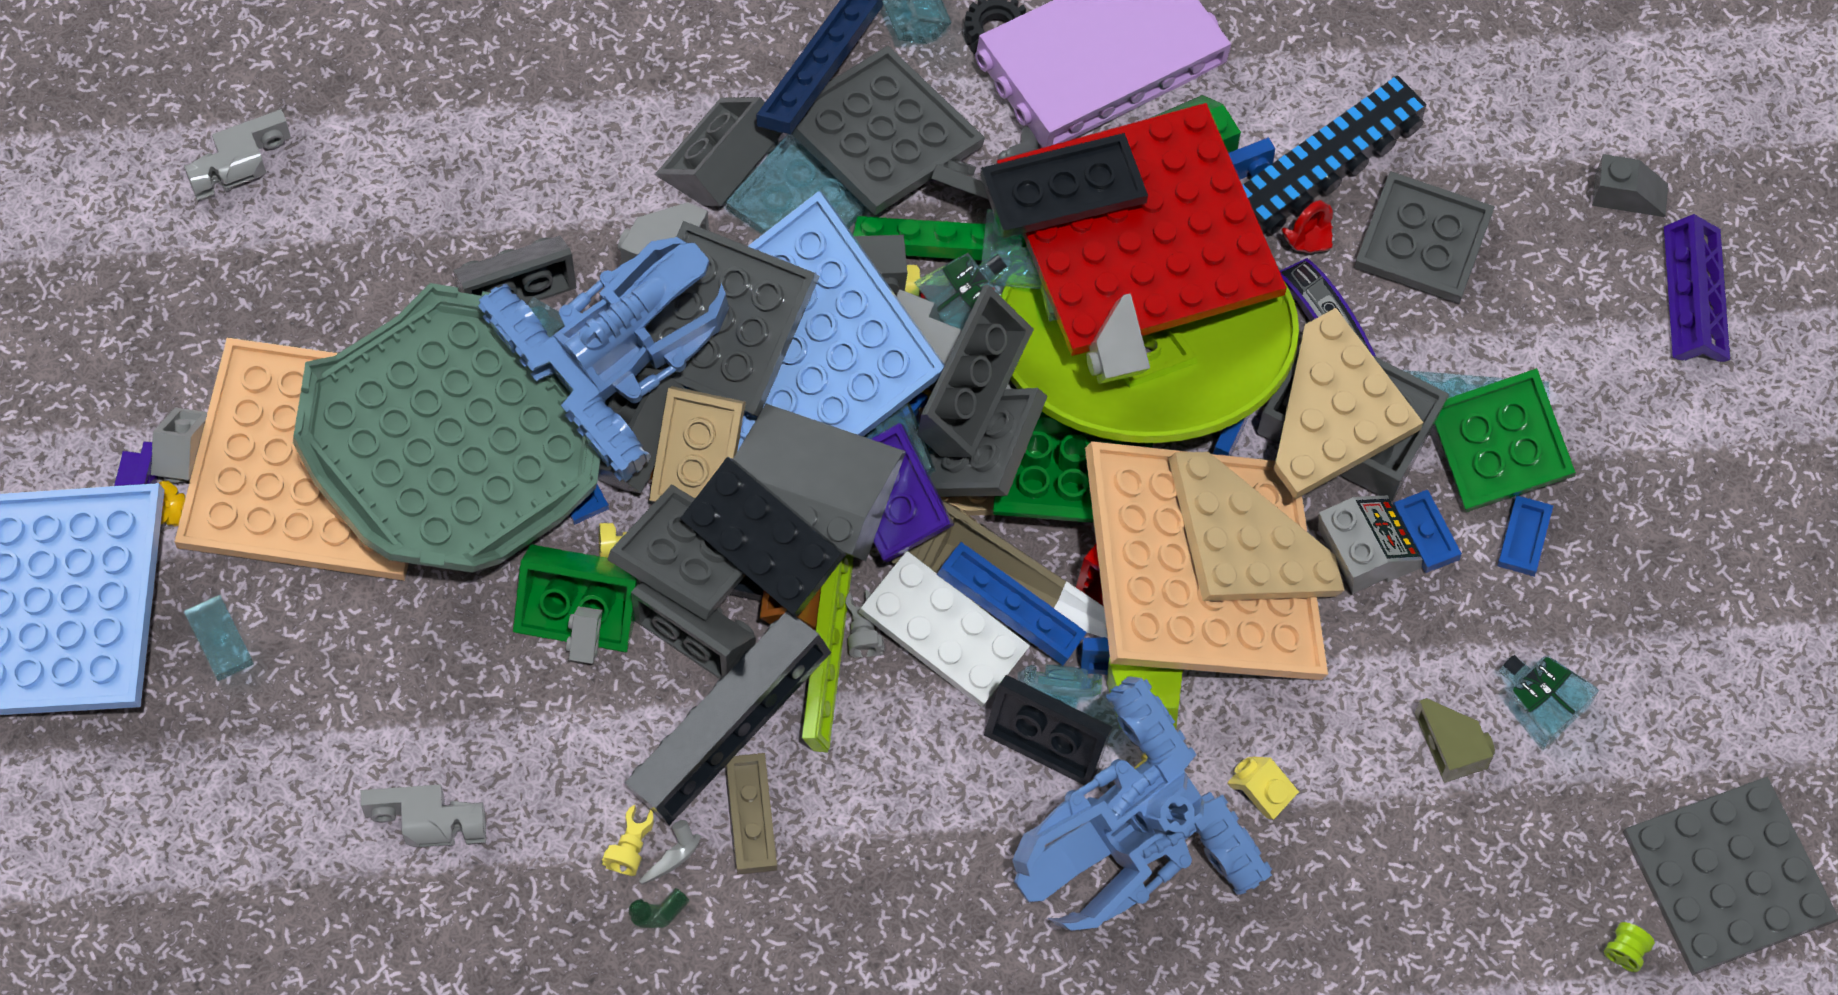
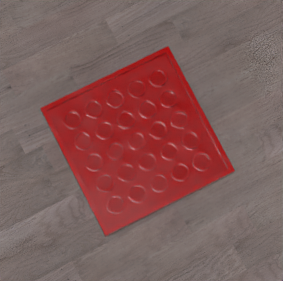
(1178, 255)

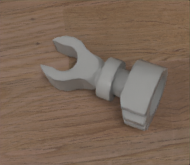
(863, 632)

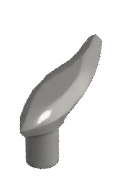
(676, 855)

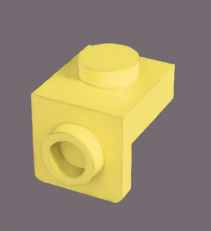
(1263, 785)

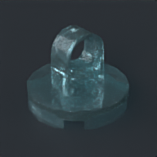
(1064, 683)

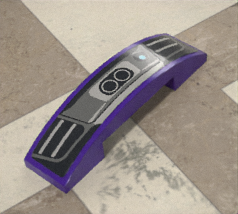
(1318, 295)

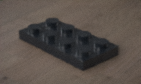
(1063, 185)
(763, 536)

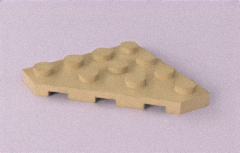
(1337, 408)
(1244, 541)

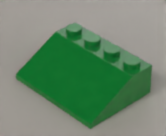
(1053, 475)

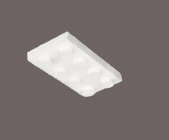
(943, 629)

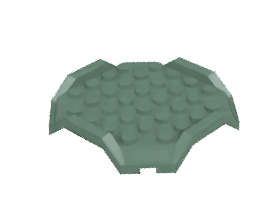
(441, 438)

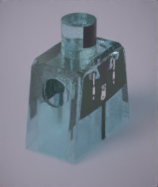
(958, 285)
(1546, 697)

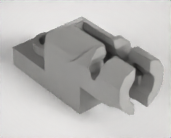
(237, 154)
(425, 815)

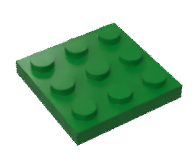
(1503, 441)

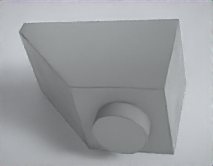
(1118, 346)
(177, 444)

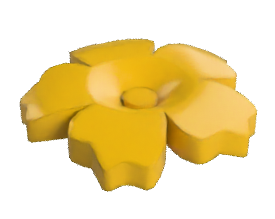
(172, 504)

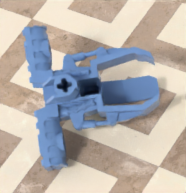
(608, 342)
(1135, 821)

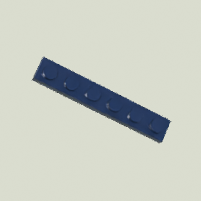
(817, 64)

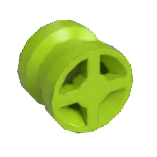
(1629, 946)

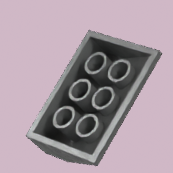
(1389, 468)
(823, 474)

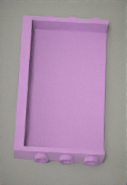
(1097, 59)

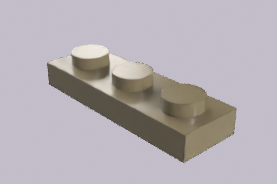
(751, 814)

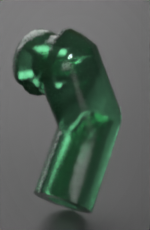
(658, 915)

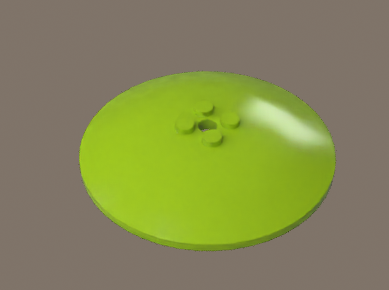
(1197, 379)

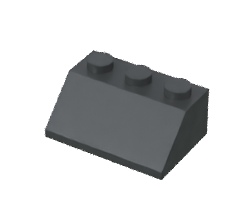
(719, 151)
(530, 271)
(646, 422)
(709, 643)

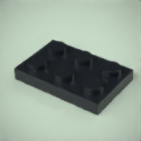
(1047, 730)

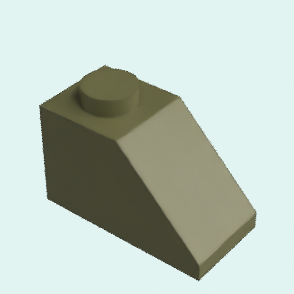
(1454, 740)

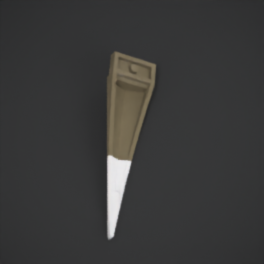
(1016, 564)

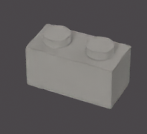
(585, 634)

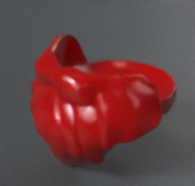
(1312, 229)

